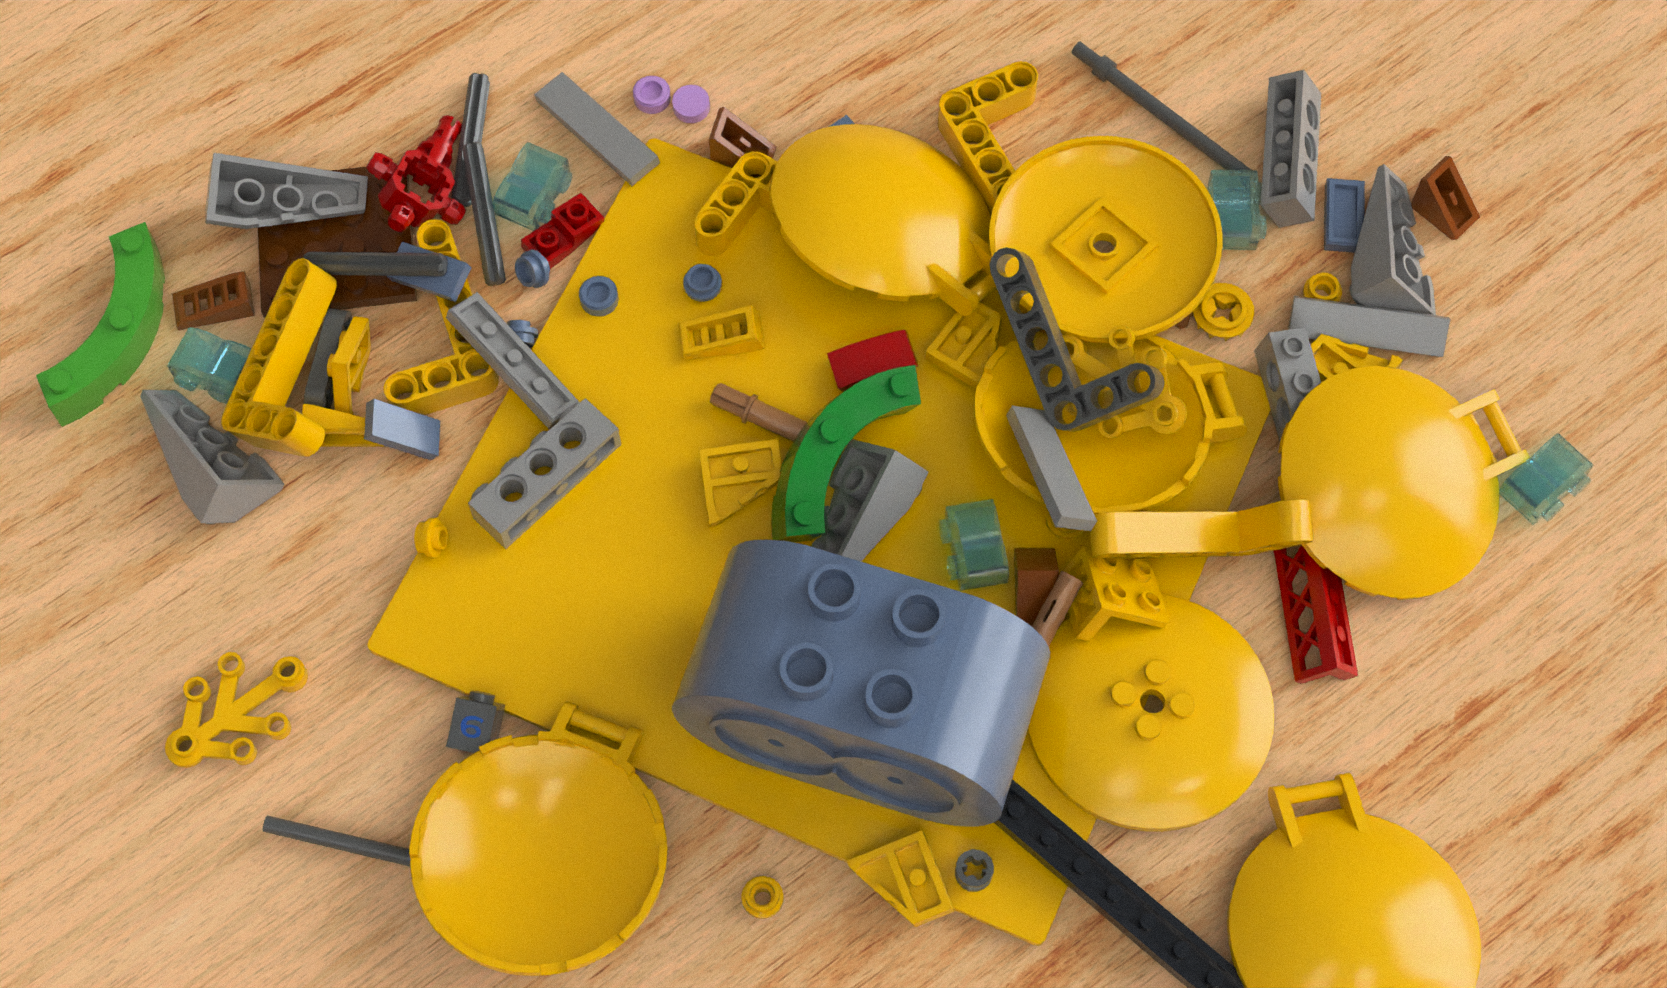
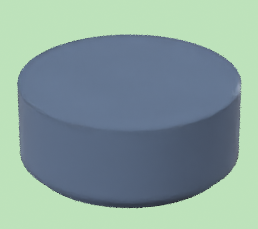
(598, 296)

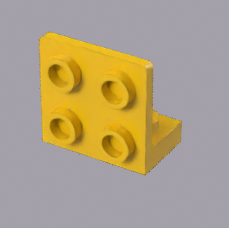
(1116, 589)

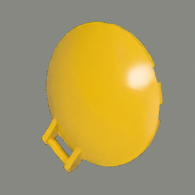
(884, 215)
(1120, 472)
(1395, 479)
(540, 849)
(1348, 902)

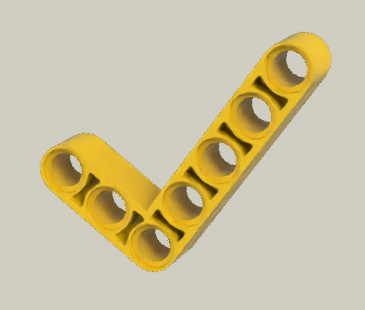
(977, 115)
(735, 187)
(454, 368)
(259, 398)
(1202, 533)

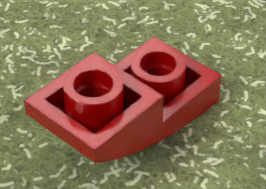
(568, 229)
(871, 357)

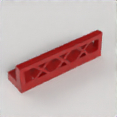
(1330, 618)

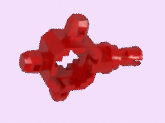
(428, 166)

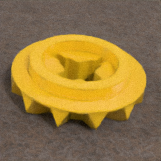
(1225, 296)

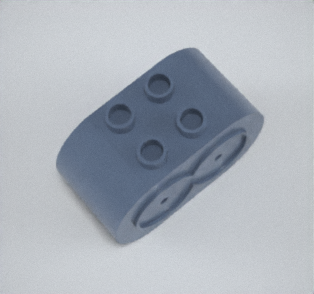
(863, 682)

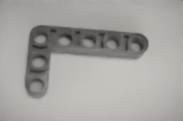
(1056, 353)

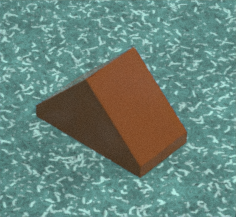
(734, 138)
(1445, 200)
(1034, 578)

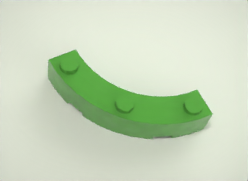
(120, 338)

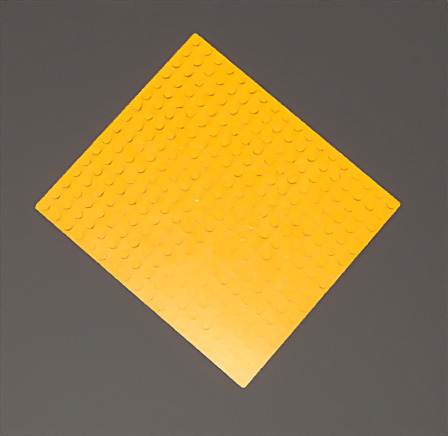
(623, 568)

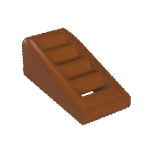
(228, 310)

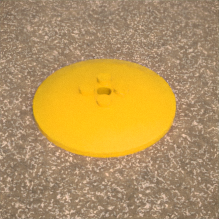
(1117, 193)
(1163, 765)

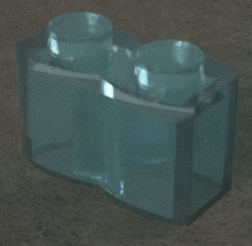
(532, 186)
(1238, 201)
(208, 363)
(1546, 479)
(975, 545)

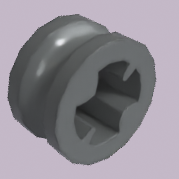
(977, 857)

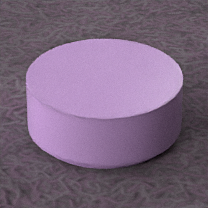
(651, 94)
(691, 103)

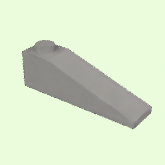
(268, 193)
(1387, 253)
(207, 466)
(869, 497)

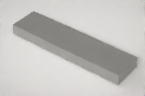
(597, 129)
(1371, 325)
(511, 359)
(1051, 469)

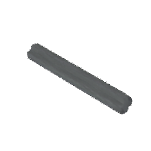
(471, 131)
(484, 214)
(380, 263)

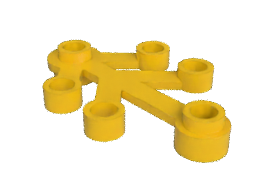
(1126, 357)
(230, 714)

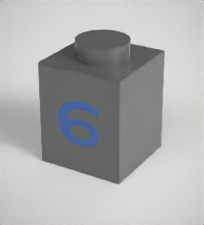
(475, 721)

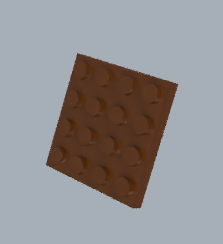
(361, 232)

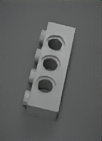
(1291, 149)
(1286, 372)
(509, 520)

